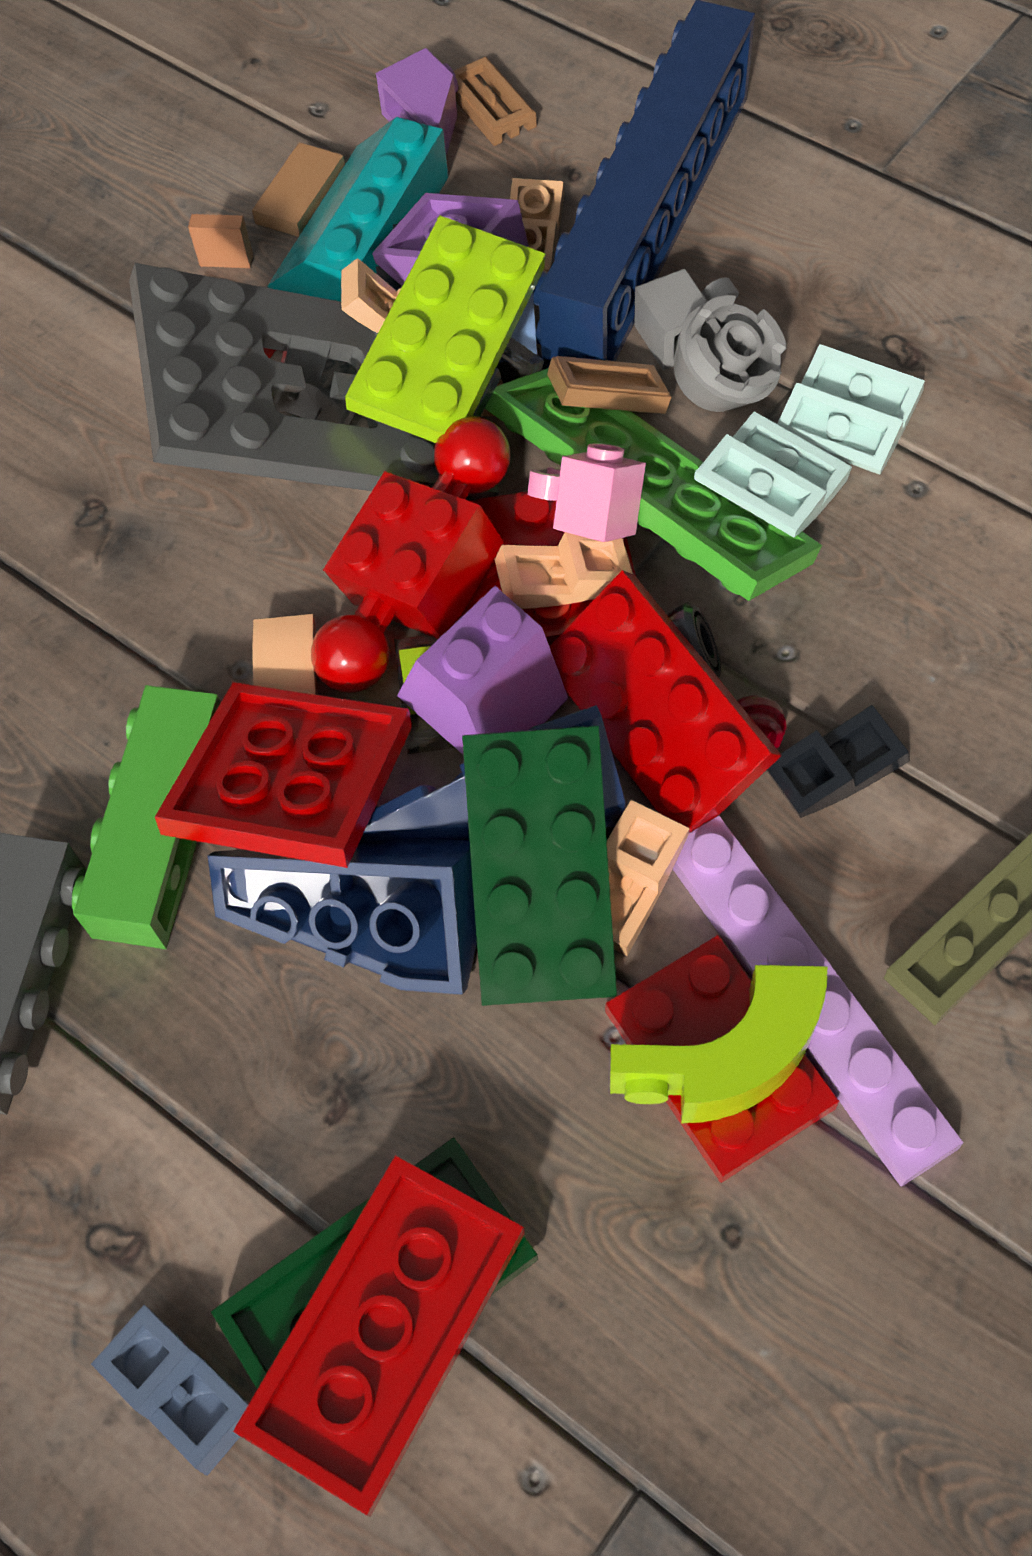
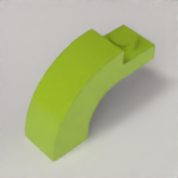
(741, 1065)

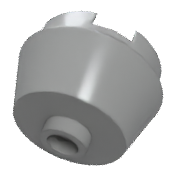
(728, 355)

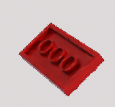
(660, 705)
(380, 1335)

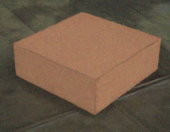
(220, 240)

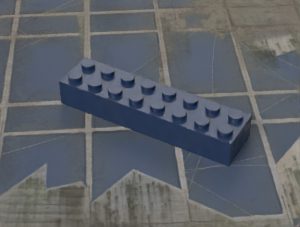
(646, 186)

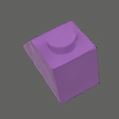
(420, 91)

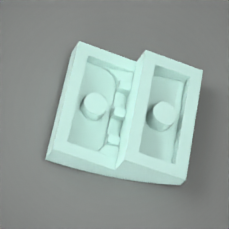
(852, 408)
(773, 474)

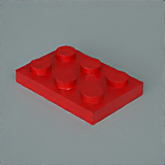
(696, 1004)

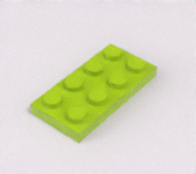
(445, 330)

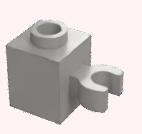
(665, 304)

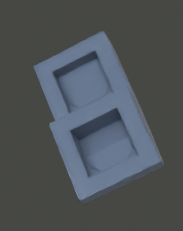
(173, 1389)

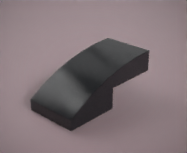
(839, 764)

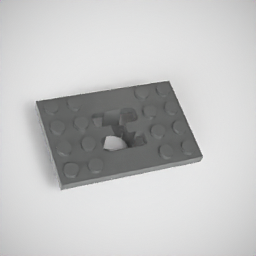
(219, 395)

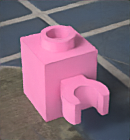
(594, 492)

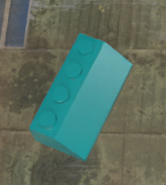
(363, 204)

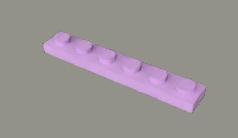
(846, 1043)

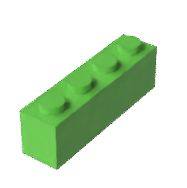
(133, 869)

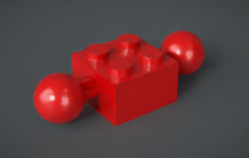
(412, 555)

